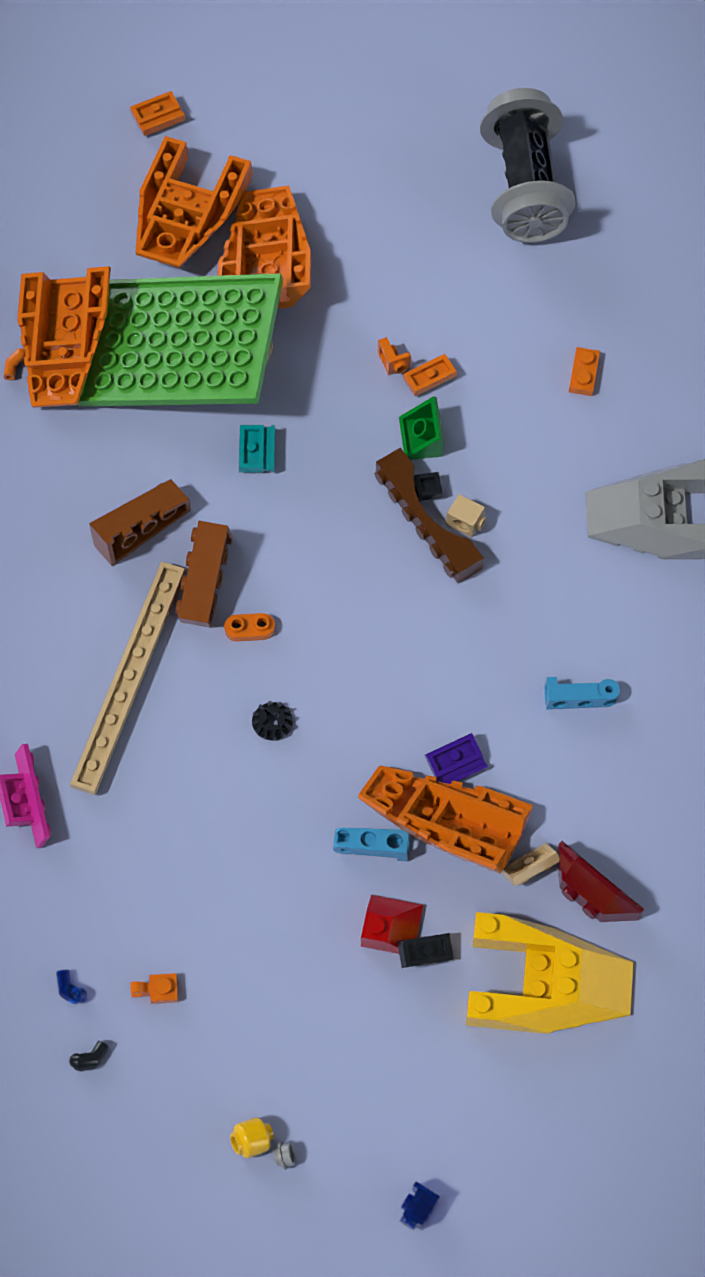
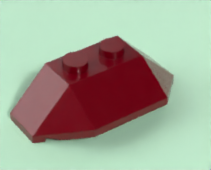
(593, 890)

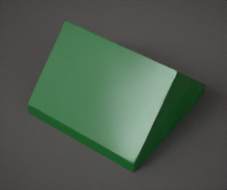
(422, 431)

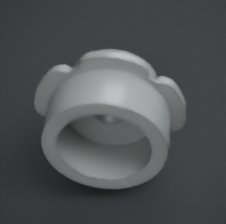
(284, 1155)

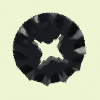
(271, 731)

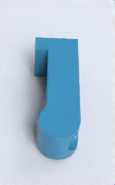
(580, 694)
(372, 842)

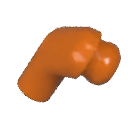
(12, 362)

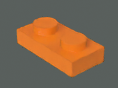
(584, 371)
(429, 375)

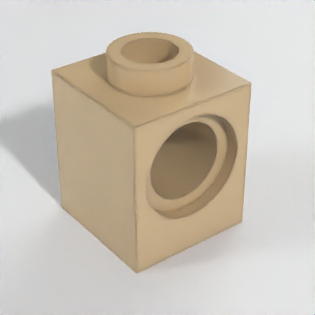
(466, 516)

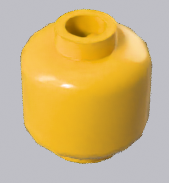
(251, 1137)

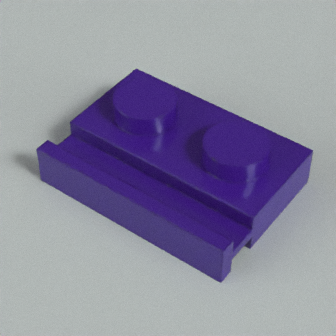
(456, 760)

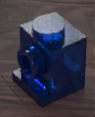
(418, 1207)

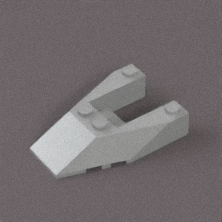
(650, 512)

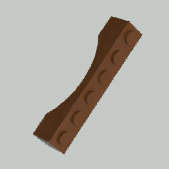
(457, 553)

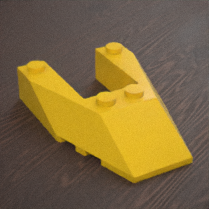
(563, 981)

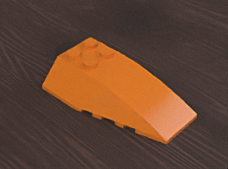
(269, 241)
(61, 332)
(456, 819)

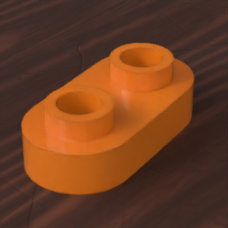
(249, 627)

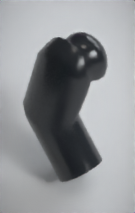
(90, 1060)

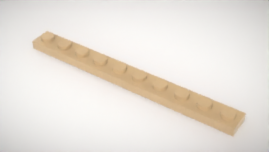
(127, 679)

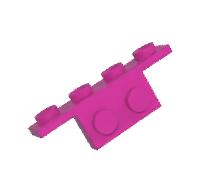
(22, 799)

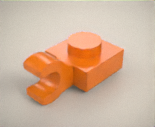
(160, 989)

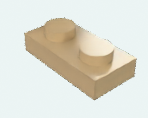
(530, 864)

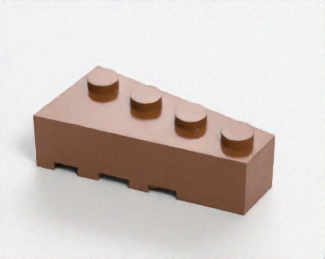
(138, 521)
(203, 573)

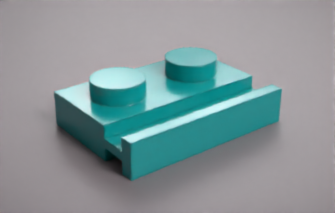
(257, 448)

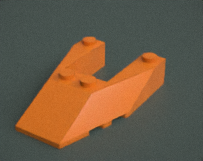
(181, 216)

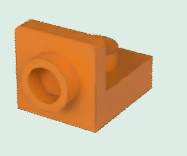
(390, 359)

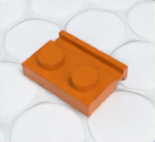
(157, 113)

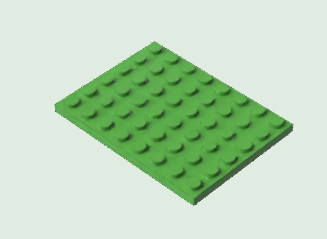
(184, 341)

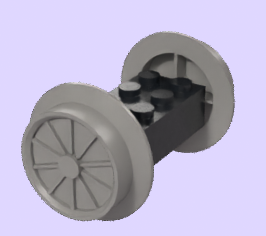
(534, 204)

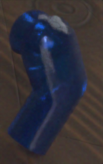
(69, 991)

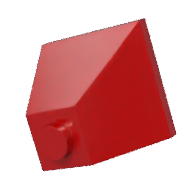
(389, 922)

